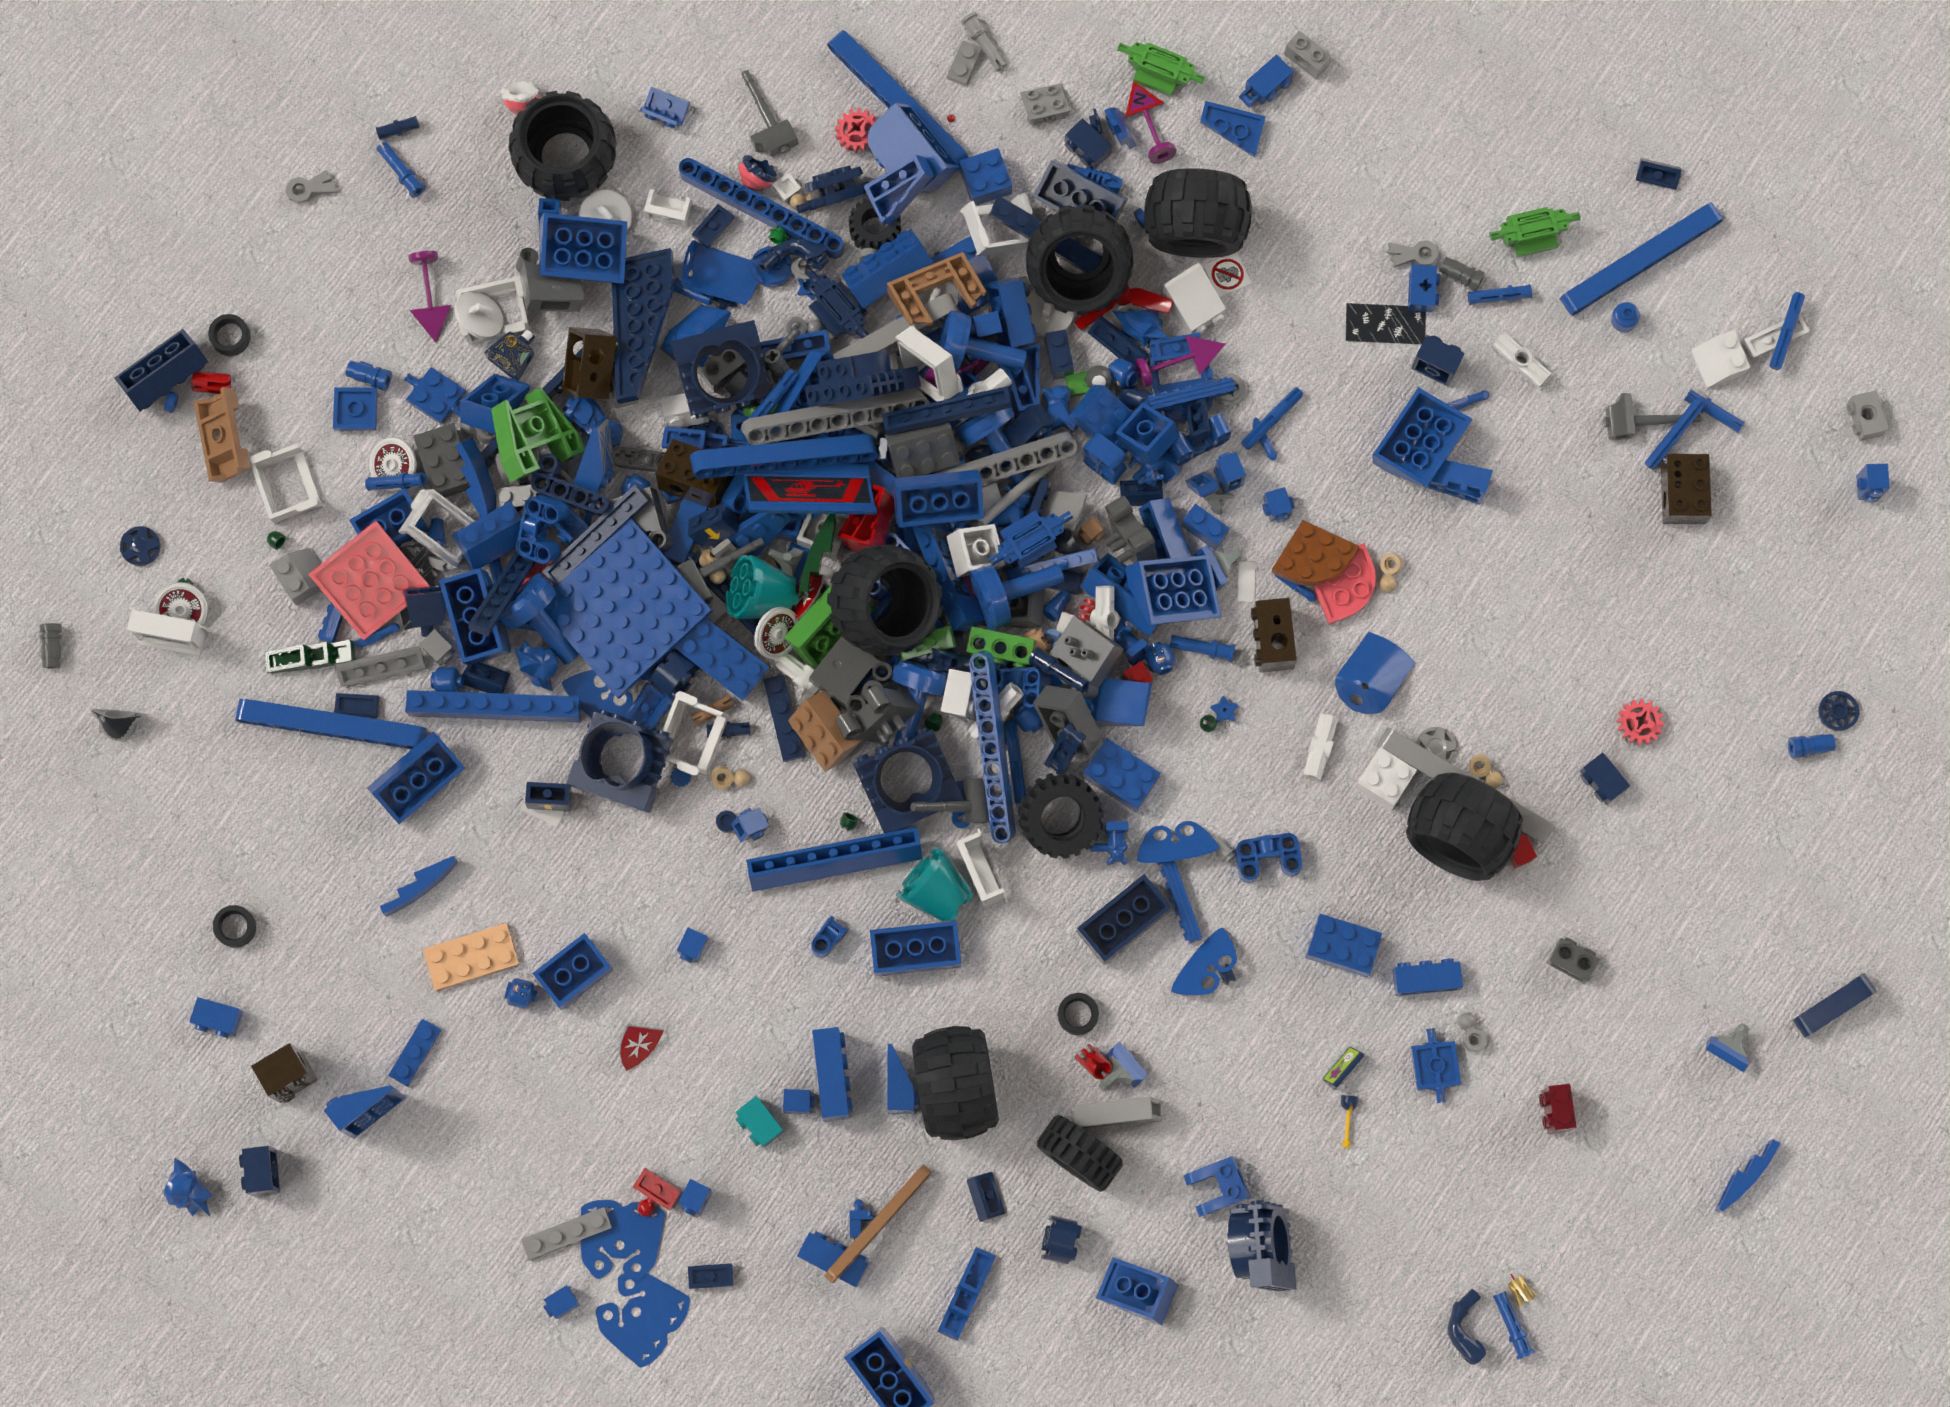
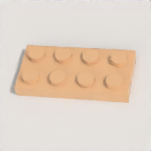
(471, 957)

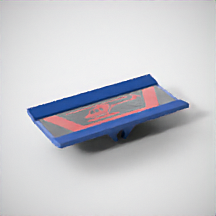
(811, 491)

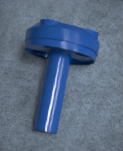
(956, 340)
(988, 427)
(994, 596)
(529, 606)
(921, 683)

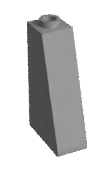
(1117, 1112)

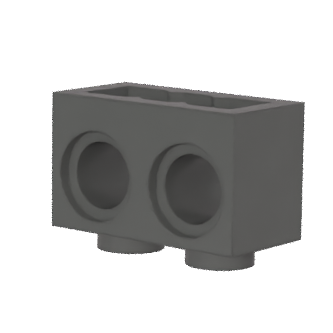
(1570, 966)

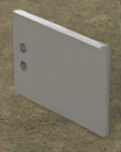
(1062, 502)

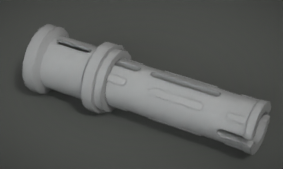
(979, 34)

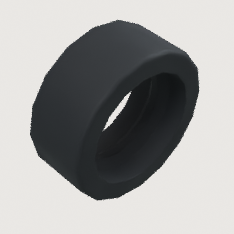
(221, 321)
(222, 914)
(1082, 998)

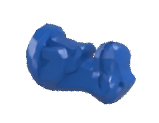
(586, 413)

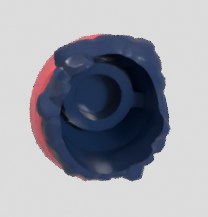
(756, 174)

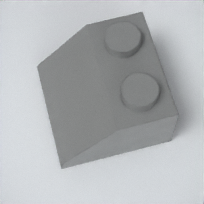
(293, 574)

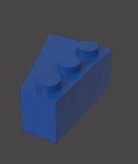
(1025, 382)

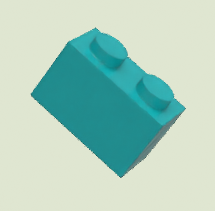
(759, 1122)

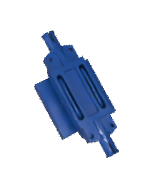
(1029, 538)

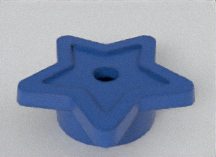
(804, 290)
(1218, 709)

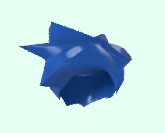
(1141, 325)
(537, 664)
(186, 1190)

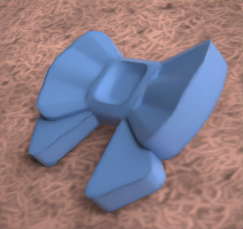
(1052, 633)

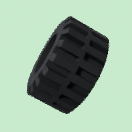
(862, 237)

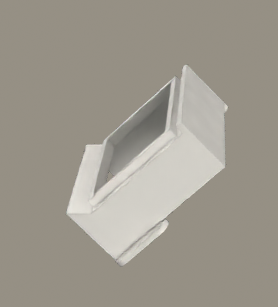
(979, 234)
(497, 289)
(916, 348)
(266, 459)
(418, 507)
(169, 628)
(673, 722)
(980, 870)

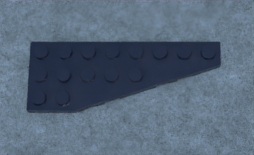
(639, 317)

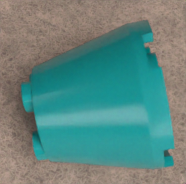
(758, 589)
(936, 887)

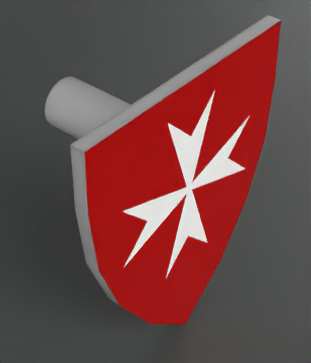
(806, 603)
(637, 1044)

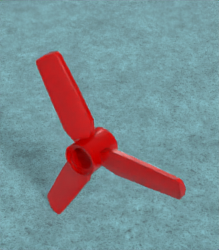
(1135, 296)

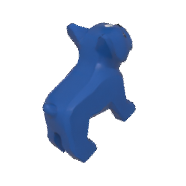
(1058, 408)
(1014, 511)

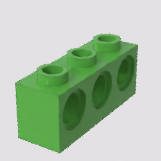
(1012, 642)

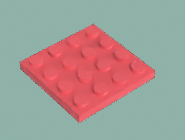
(367, 579)

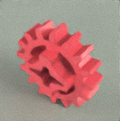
(854, 121)
(1632, 719)

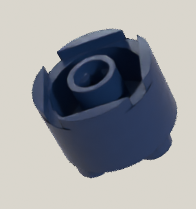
(675, 674)
(1060, 1240)

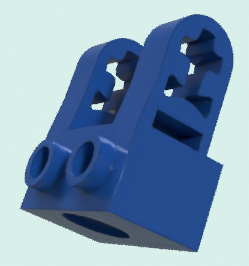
(1229, 1180)

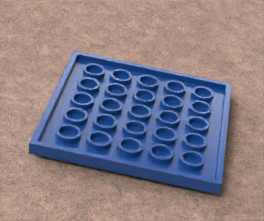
(626, 608)

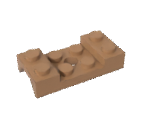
(223, 455)

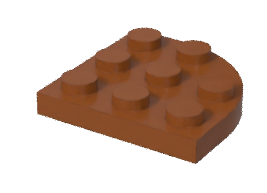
(1314, 556)

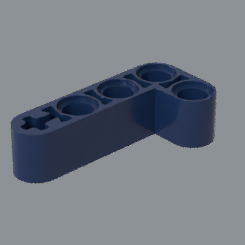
(572, 491)
(1835, 1005)

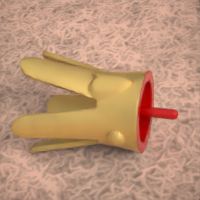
(1519, 1287)

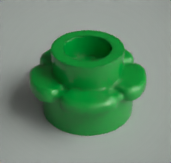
(778, 235)

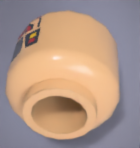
(1042, 640)

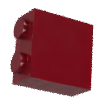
(1558, 1109)

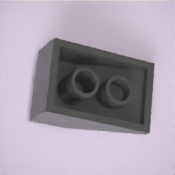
(1026, 611)

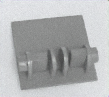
(1045, 103)

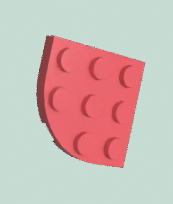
(1349, 591)

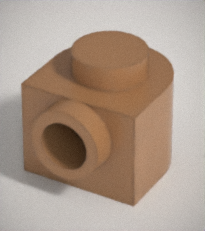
(1092, 531)

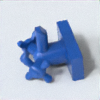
(1164, 466)
(1134, 649)
(1116, 842)

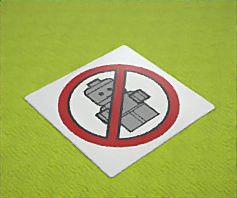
(1227, 274)

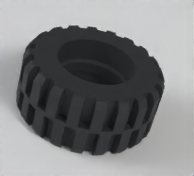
(1076, 838)
(1079, 1153)

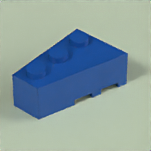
(898, 187)
(1462, 481)

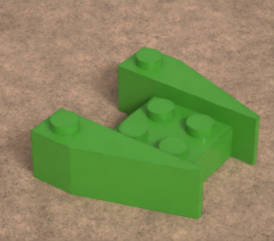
(529, 429)

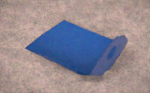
(718, 273)
(1380, 666)

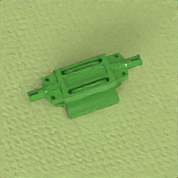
(1159, 68)
(1534, 230)

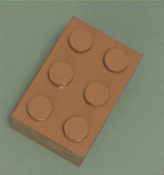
(819, 731)

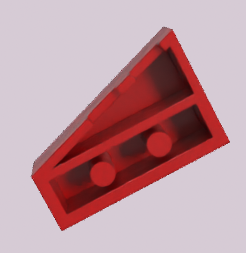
(868, 529)

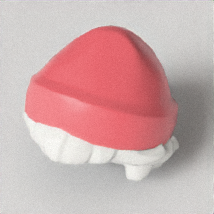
(518, 95)

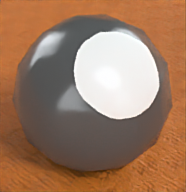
(1098, 376)

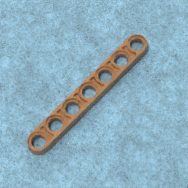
(877, 1224)

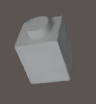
(437, 648)

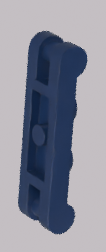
(1065, 749)

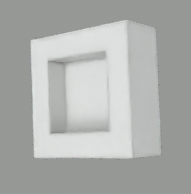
(786, 187)

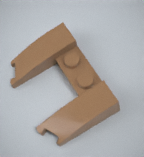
(905, 289)

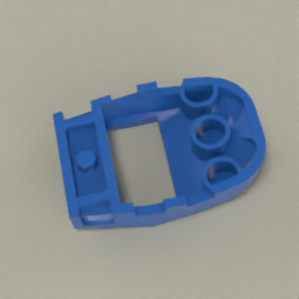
(1170, 349)

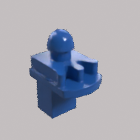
(858, 1215)

